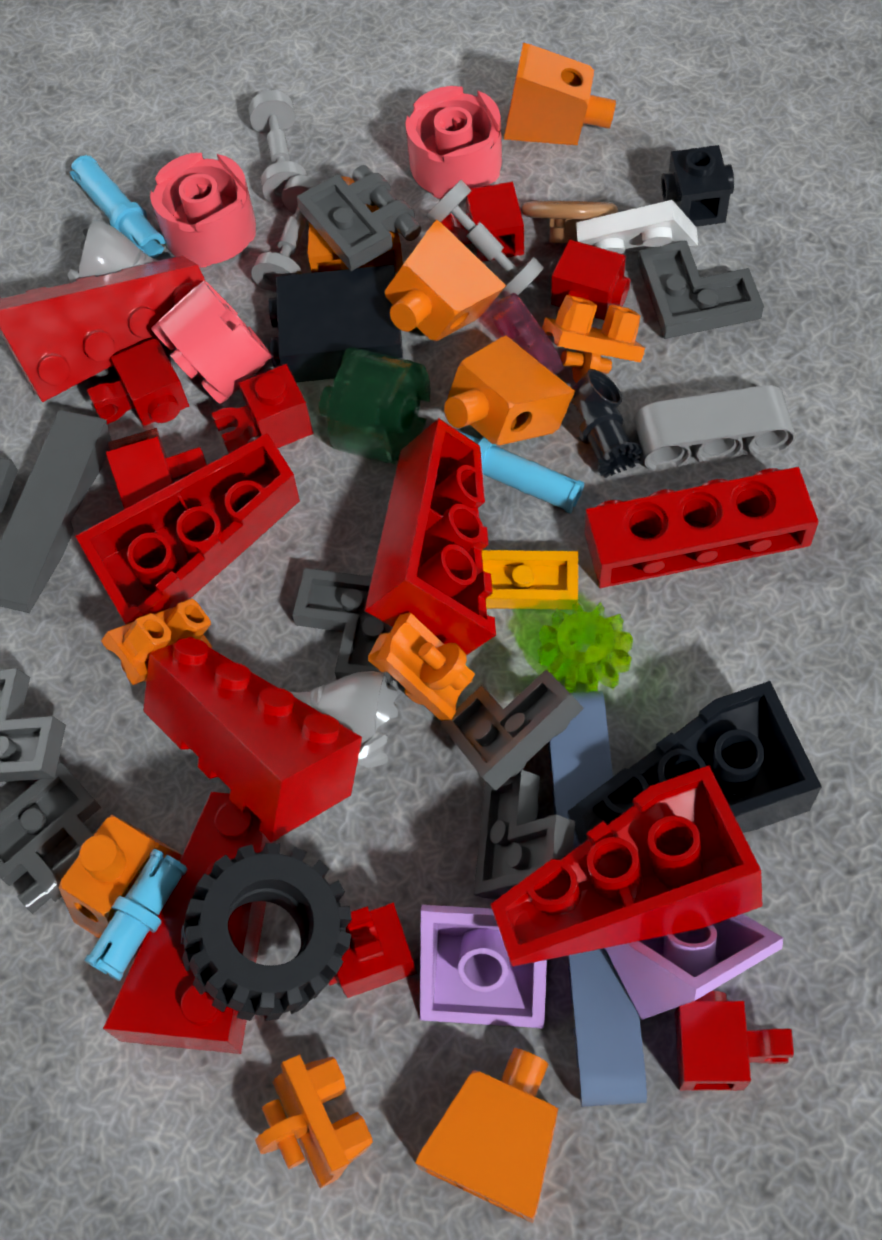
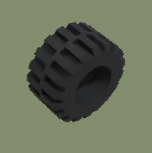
(294, 887)

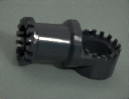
(602, 428)

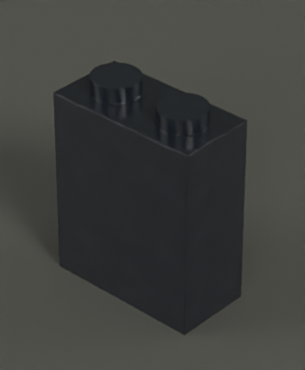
(326, 315)

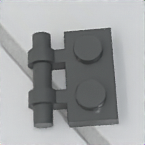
(347, 223)
(35, 826)

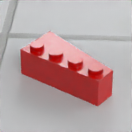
(76, 327)
(189, 530)
(435, 541)
(255, 737)
(158, 994)

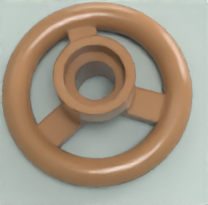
(565, 214)

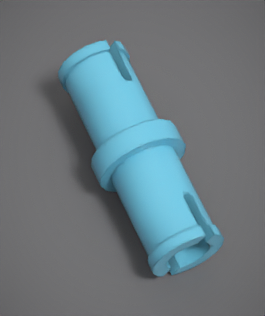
(136, 914)

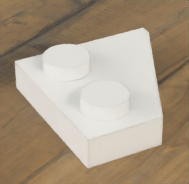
(638, 228)

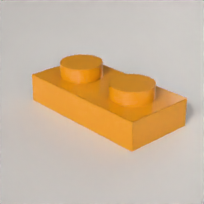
(531, 579)

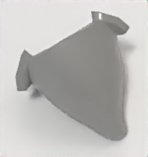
(106, 252)
(360, 704)

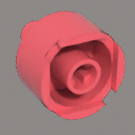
(454, 140)
(204, 208)
(211, 342)

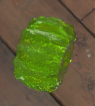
(603, 657)

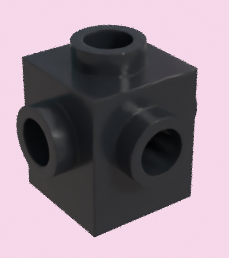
(699, 176)

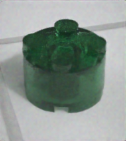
(375, 404)

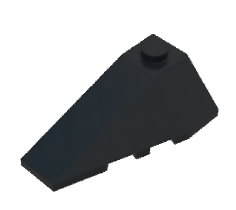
(748, 750)

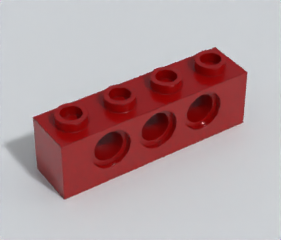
(776, 495)

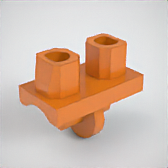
(574, 331)
(152, 632)
(423, 665)
(325, 1145)

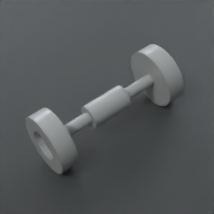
(271, 113)
(484, 240)
(273, 264)

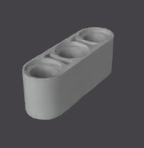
(714, 425)

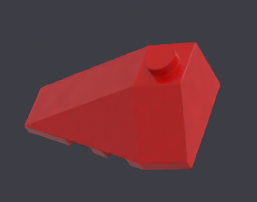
(646, 875)

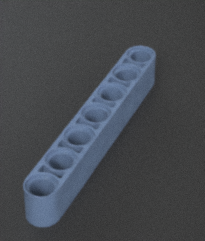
(605, 1017)

